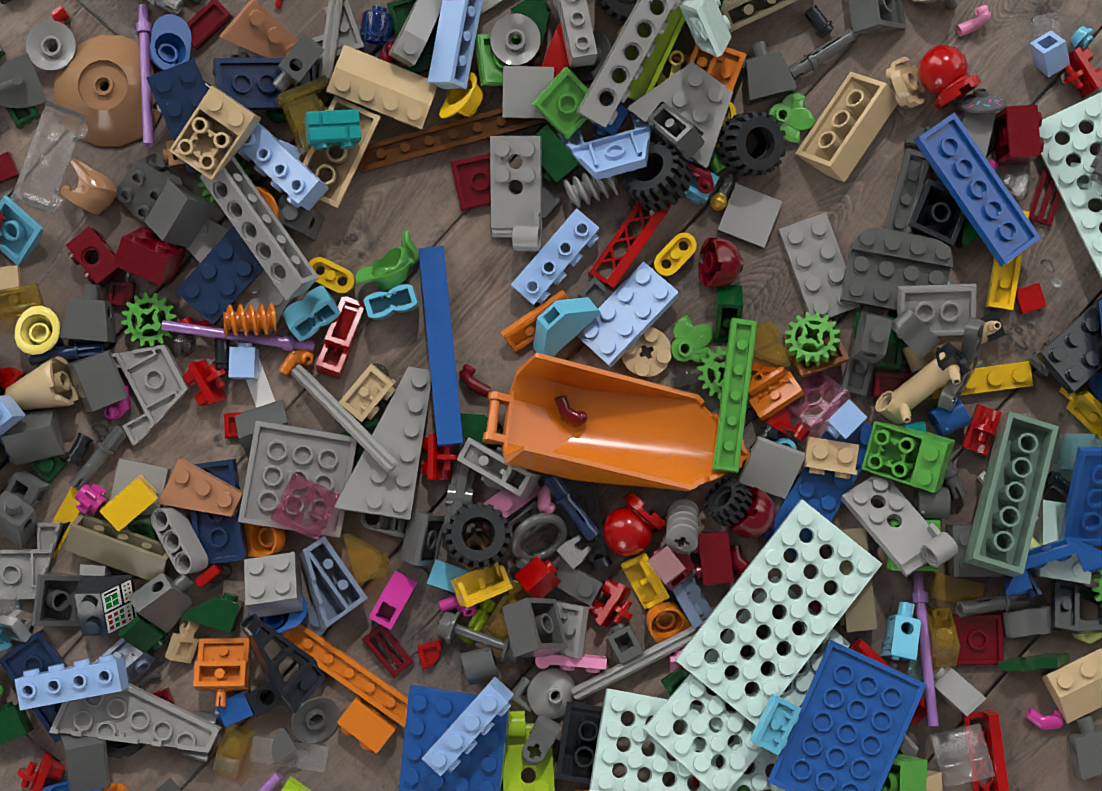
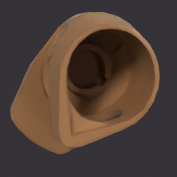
(94, 189)

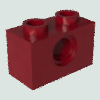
(84, 246)

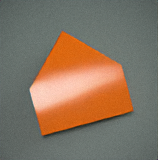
(772, 390)

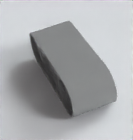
(179, 540)

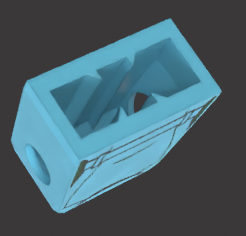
(897, 644)

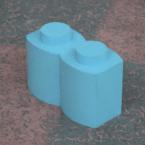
(384, 305)
(310, 313)

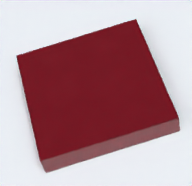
(473, 181)
(980, 639)

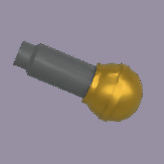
(719, 200)

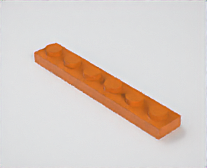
(351, 673)

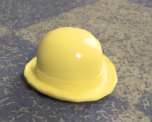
(37, 330)

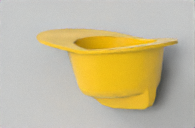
(463, 100)

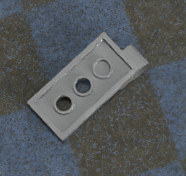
(521, 213)
(909, 544)

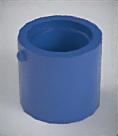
(949, 421)

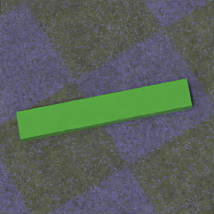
(734, 395)

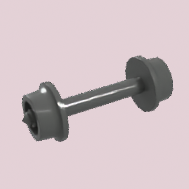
(450, 626)

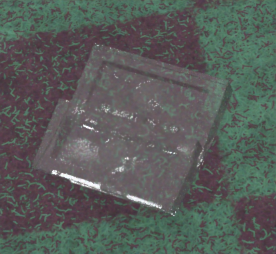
(962, 755)

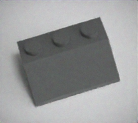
(876, 16)

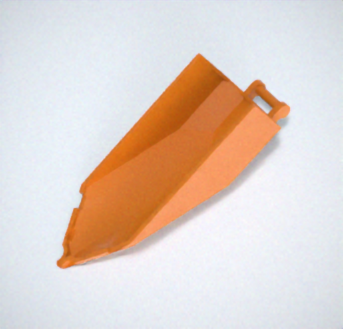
(631, 435)

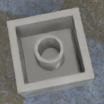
(273, 585)

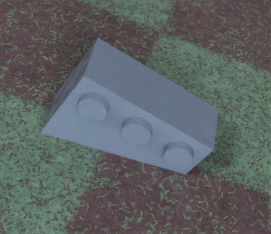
(330, 583)

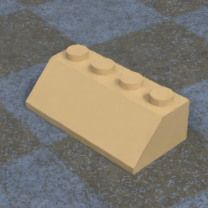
(382, 87)
(848, 126)
(336, 165)
(1077, 686)

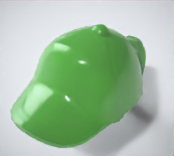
(393, 267)

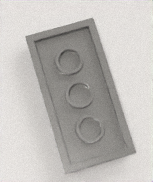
(816, 265)

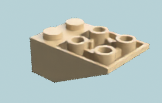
(214, 133)

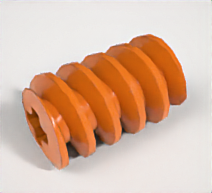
(249, 319)

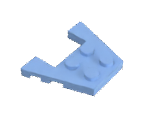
(612, 153)

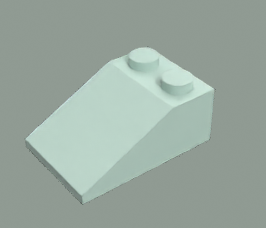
(707, 25)
(1048, 531)

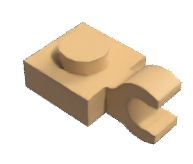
(183, 645)

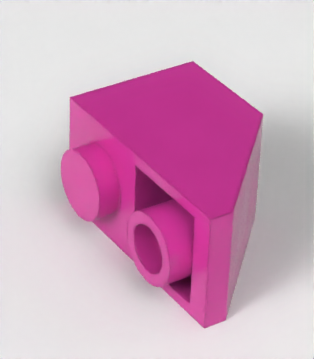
(393, 600)

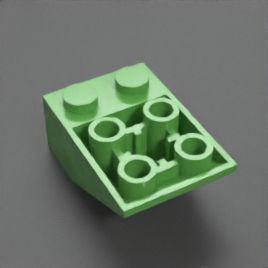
(908, 456)

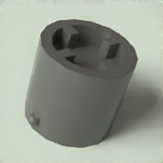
(932, 505)
(480, 665)

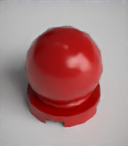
(945, 73)
(631, 527)

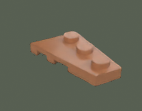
(259, 32)
(200, 491)

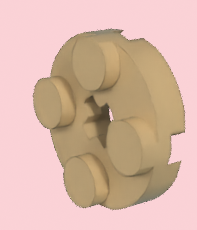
(905, 83)
(660, 355)

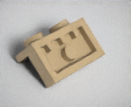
(367, 392)
(831, 456)

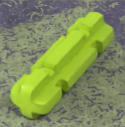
(480, 617)

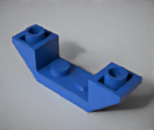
(1060, 550)

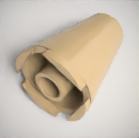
(45, 387)

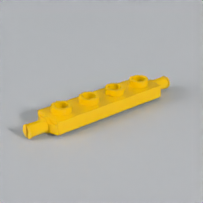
(1085, 409)

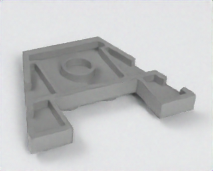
(695, 98)
(155, 383)
(22, 566)

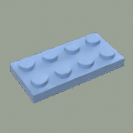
(628, 314)

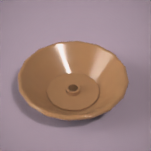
(114, 113)

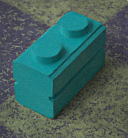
(332, 128)

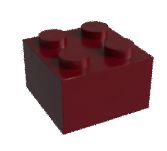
(1018, 135)
(149, 256)

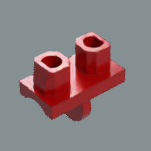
(1082, 73)
(209, 381)
(981, 430)
(439, 459)
(605, 613)
(47, 768)

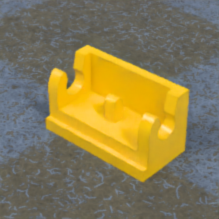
(129, 502)
(644, 580)
(480, 585)

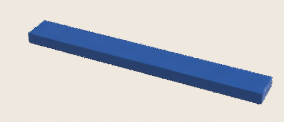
(440, 346)

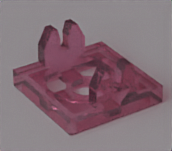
(815, 422)
(314, 530)

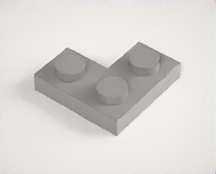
(348, 32)

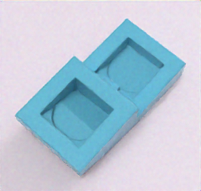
(443, 573)

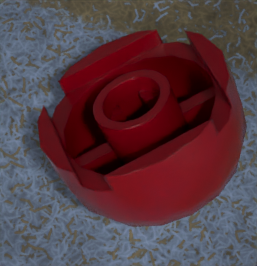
(720, 263)
(759, 517)

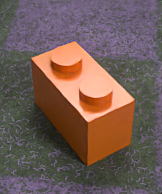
(366, 724)

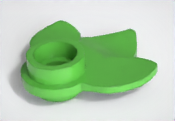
(795, 116)
(693, 337)

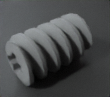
(589, 187)
(682, 526)

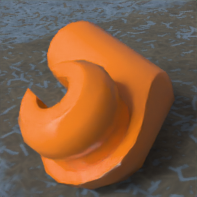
(295, 358)

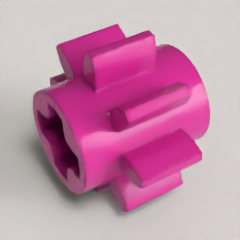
(90, 499)

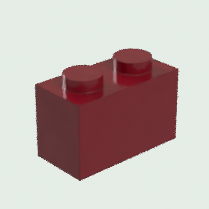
(714, 558)

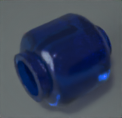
(376, 25)

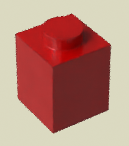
(538, 577)

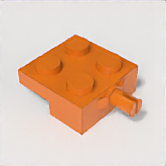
(722, 68)
(222, 666)

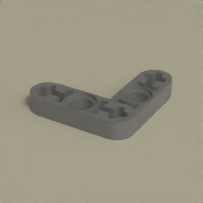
(971, 349)

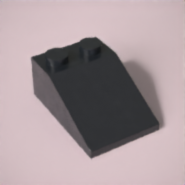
(578, 742)

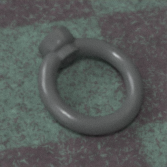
(525, 555)

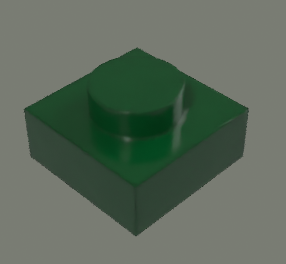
(49, 468)
(143, 526)

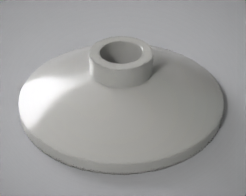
(502, 37)
(40, 42)
(541, 688)

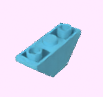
(562, 323)

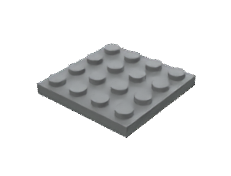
(286, 449)

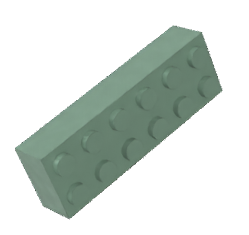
(1011, 494)

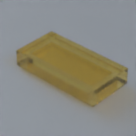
(311, 87)
(954, 588)

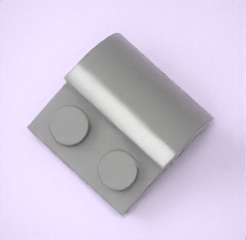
(574, 626)

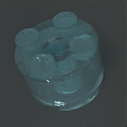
(1067, 448)

